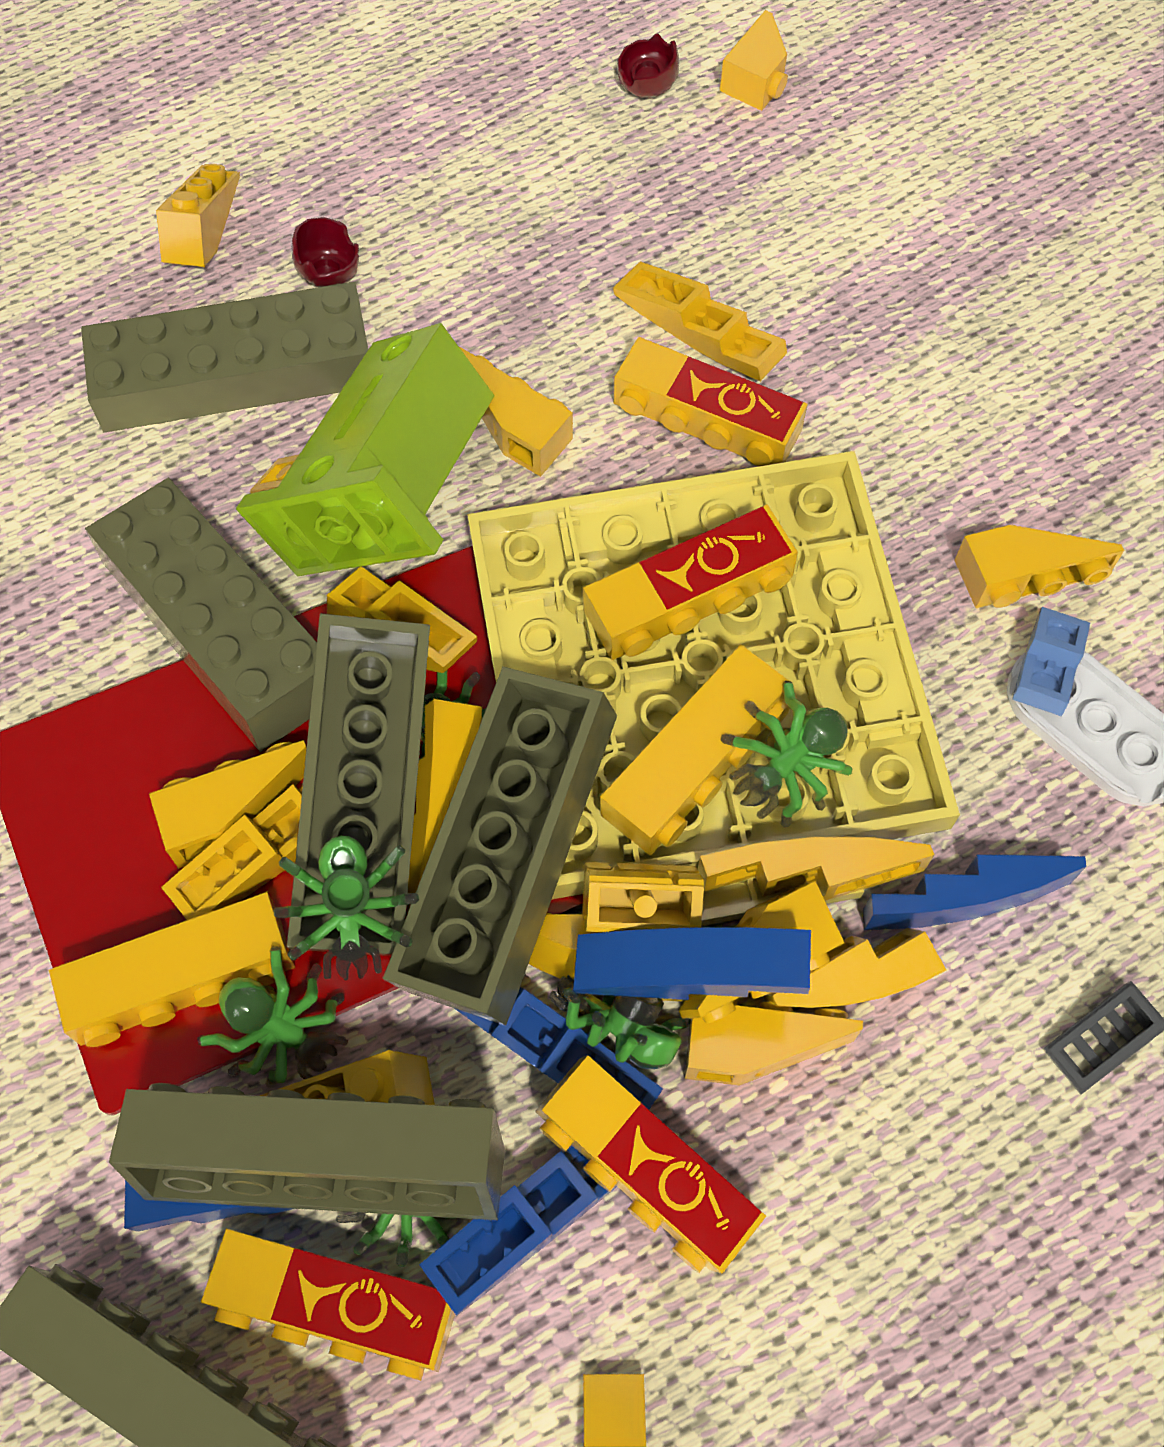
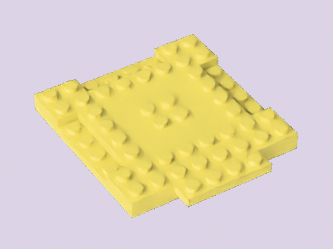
(825, 631)

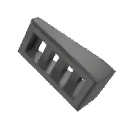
(1137, 1006)

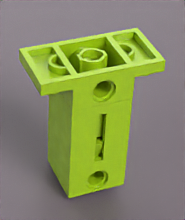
(376, 459)

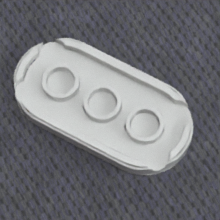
(1103, 733)

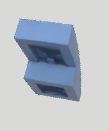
(1051, 661)

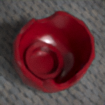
(648, 66)
(324, 252)

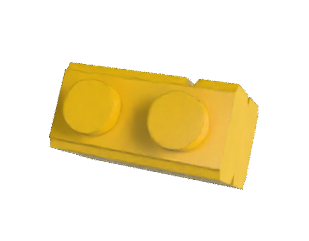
(641, 897)

